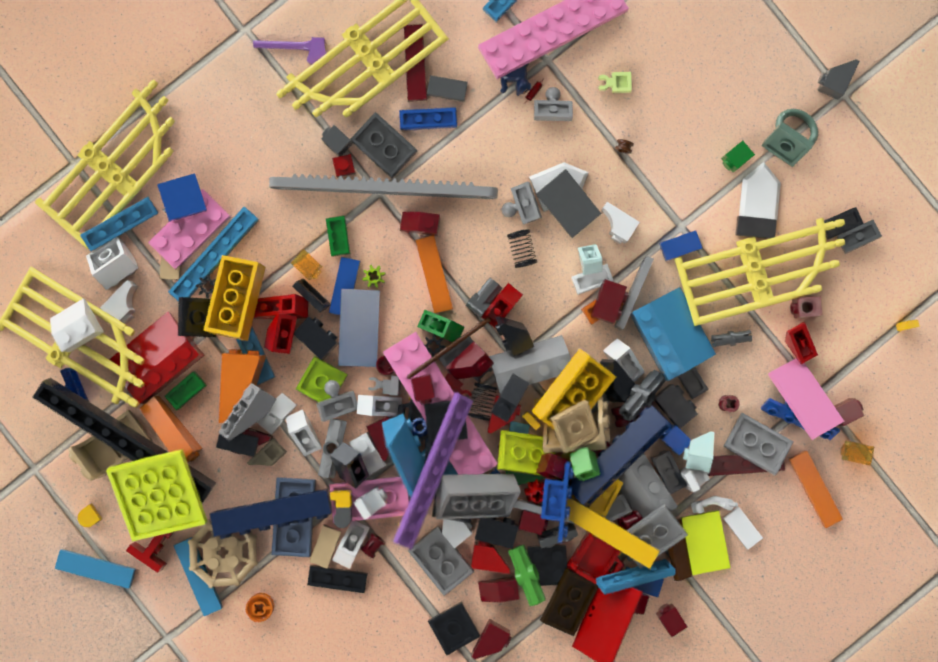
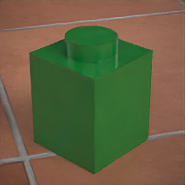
(737, 156)

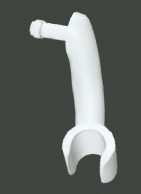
(725, 503)

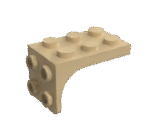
(602, 421)
(96, 457)

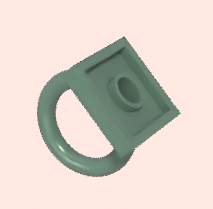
(787, 142)

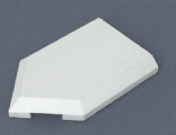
(542, 178)
(760, 194)

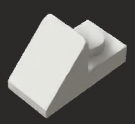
(281, 408)

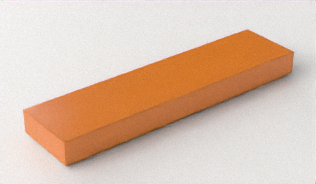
(434, 274)
(815, 489)

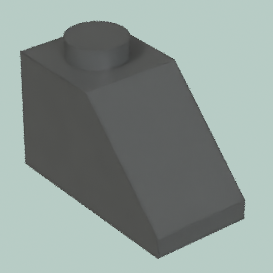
(837, 79)

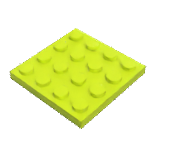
(157, 495)

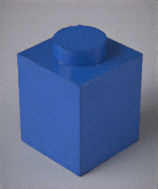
(676, 439)

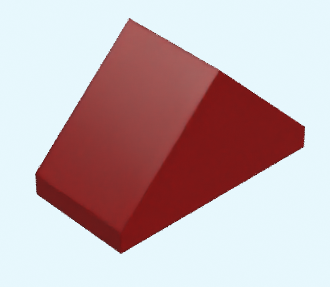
(801, 343)

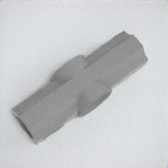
(334, 435)

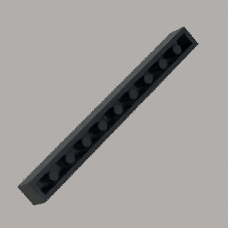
(107, 428)

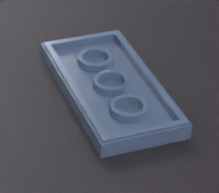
(358, 327)
(296, 537)

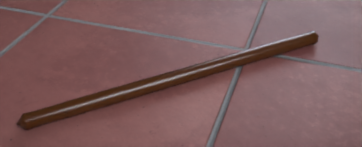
(448, 348)

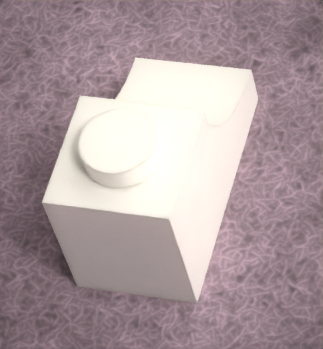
(621, 223)
(120, 303)
(625, 357)
(369, 452)
(694, 478)
(371, 502)

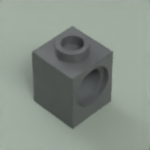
(336, 140)

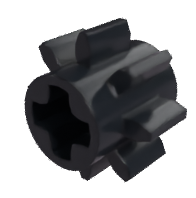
(204, 282)
(429, 342)

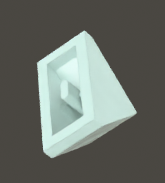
(590, 259)

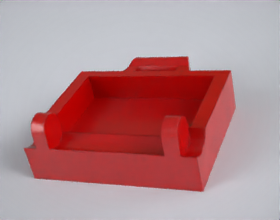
(594, 558)

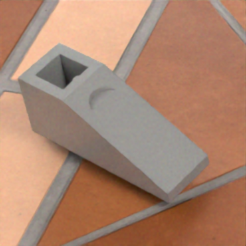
(249, 410)

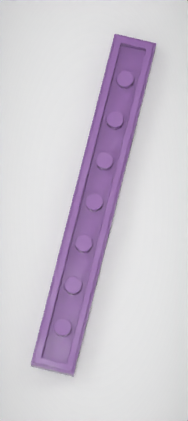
(433, 471)

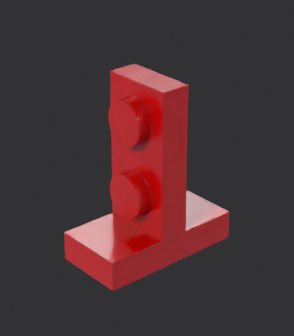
(147, 555)

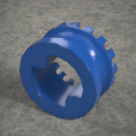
(419, 421)

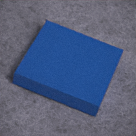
(182, 197)

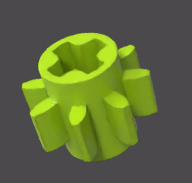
(373, 271)

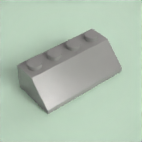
(533, 365)
(644, 488)
(476, 496)

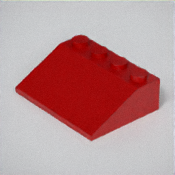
(164, 356)

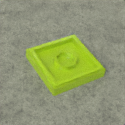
(316, 377)

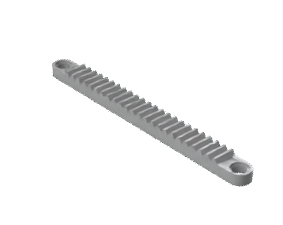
(380, 187)

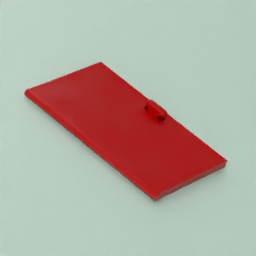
(606, 628)

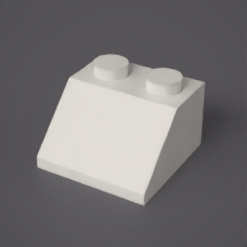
(111, 263)
(74, 326)

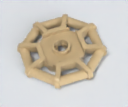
(219, 564)

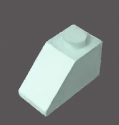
(700, 452)

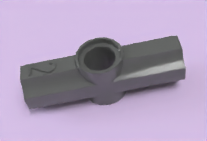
(642, 395)

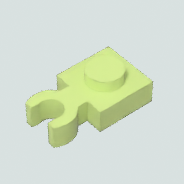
(619, 82)

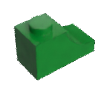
(440, 326)

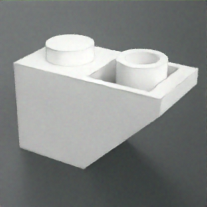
(456, 531)

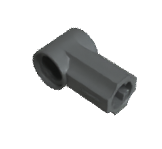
(481, 301)

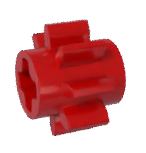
(535, 491)

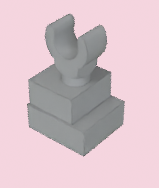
(389, 386)

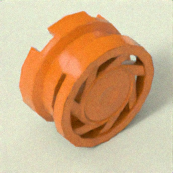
(259, 607)

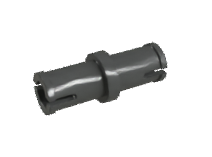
(731, 338)

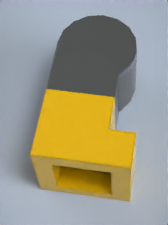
(343, 507)

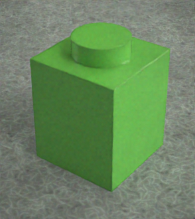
(584, 464)

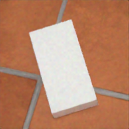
(591, 281)
(743, 528)

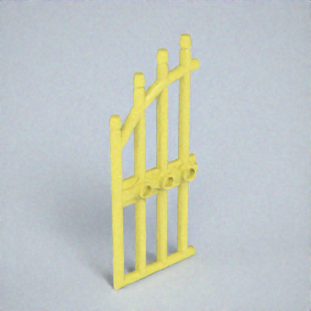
(371, 58)
(107, 168)
(755, 272)
(60, 358)

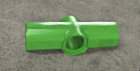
(527, 575)

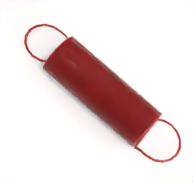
(534, 90)

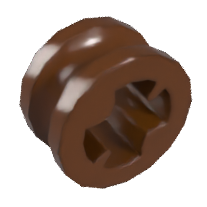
(624, 146)

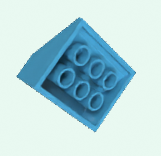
(671, 334)
(404, 450)

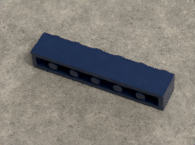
(621, 454)
(271, 512)

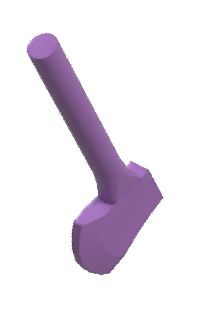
(315, 47)

